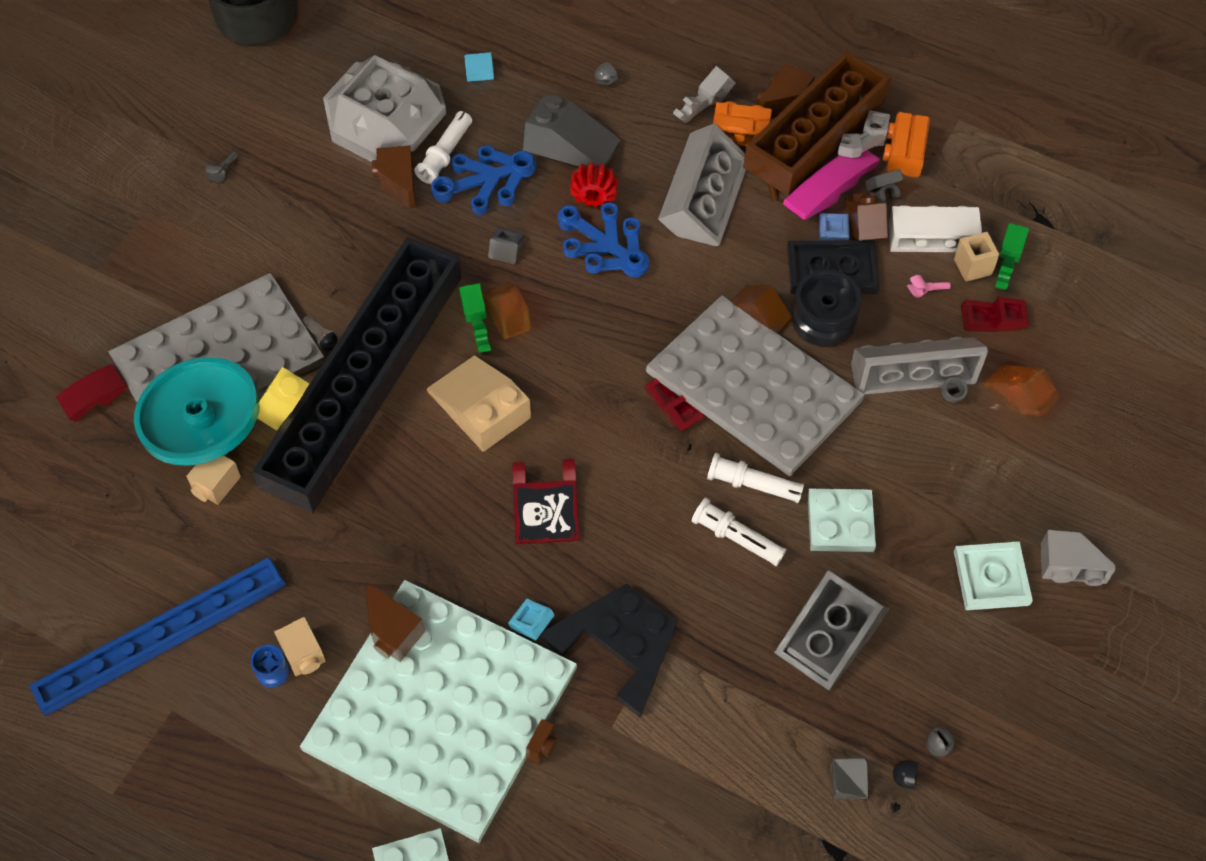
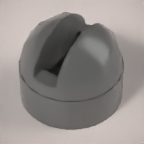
(605, 74)
(951, 384)
(935, 744)

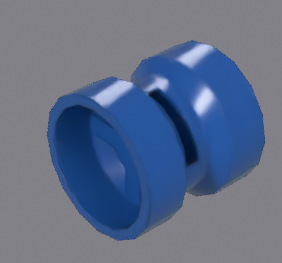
(267, 658)

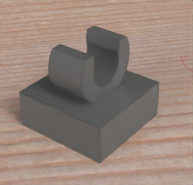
(884, 182)

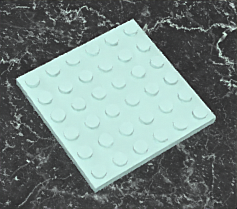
(445, 720)

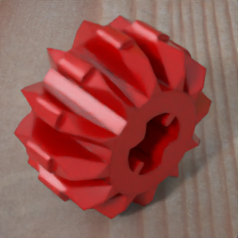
(594, 184)

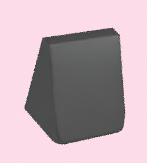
(506, 245)

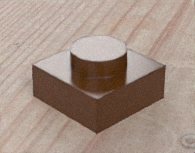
(542, 742)

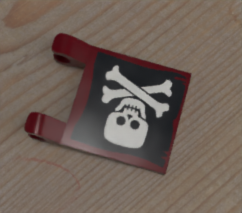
(545, 509)

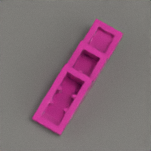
(828, 183)

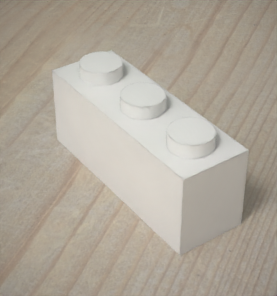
(931, 227)

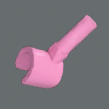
(920, 287)

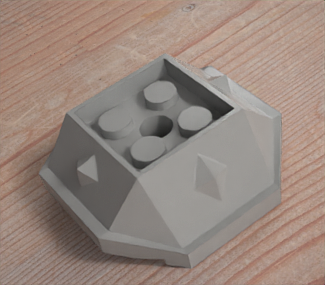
(382, 107)

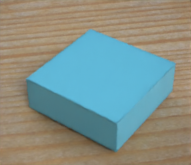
(479, 67)
(531, 619)

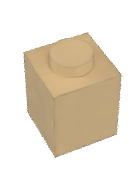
(976, 256)
(213, 479)
(300, 647)

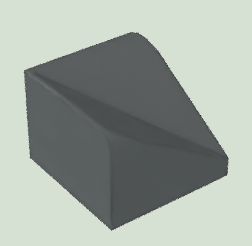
(849, 778)

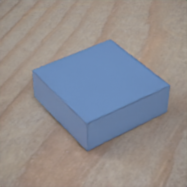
(833, 226)

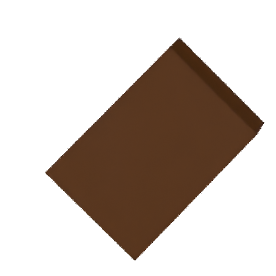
(764, 306)

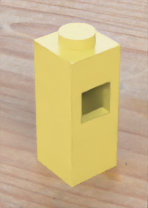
(281, 398)

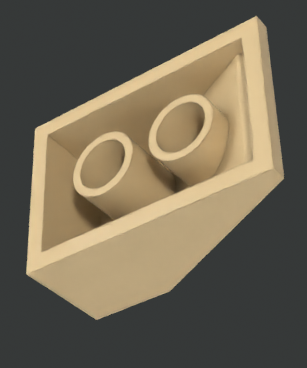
(481, 401)

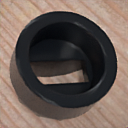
(906, 774)

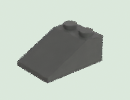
(567, 134)
(831, 630)

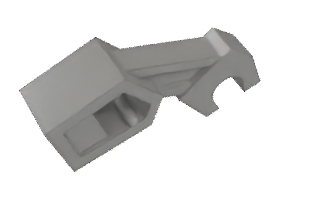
(710, 91)
(873, 135)

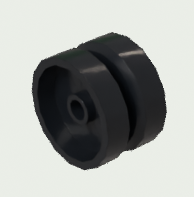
(826, 307)

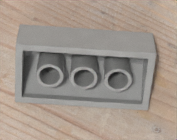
(704, 187)
(917, 364)

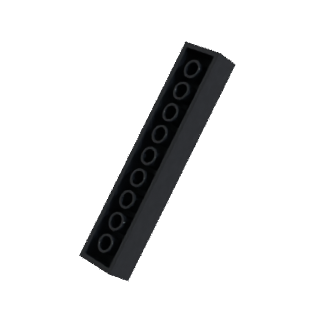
(357, 375)

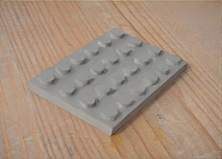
(246, 326)
(755, 385)

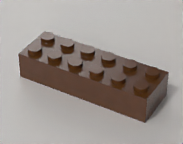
(815, 122)

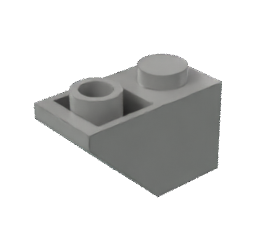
(1073, 558)

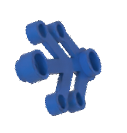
(517, 166)
(604, 243)

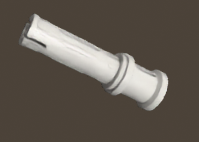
(438, 155)
(740, 474)
(726, 520)

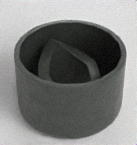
(254, 20)

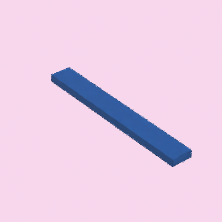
(156, 636)

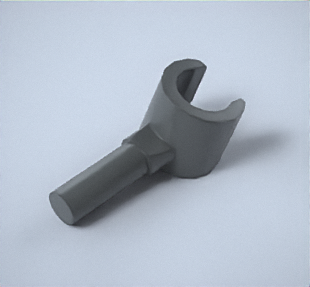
(218, 172)

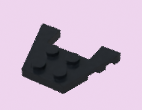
(627, 628)

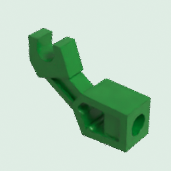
(1010, 252)
(474, 312)

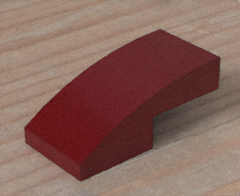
(1001, 315)
(97, 387)
(675, 407)

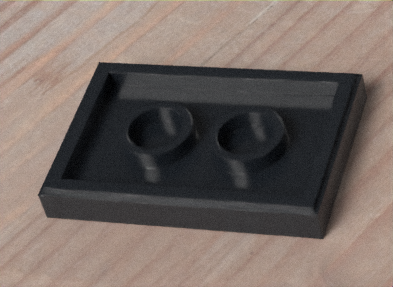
(851, 257)

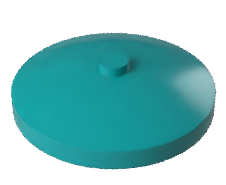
(196, 411)

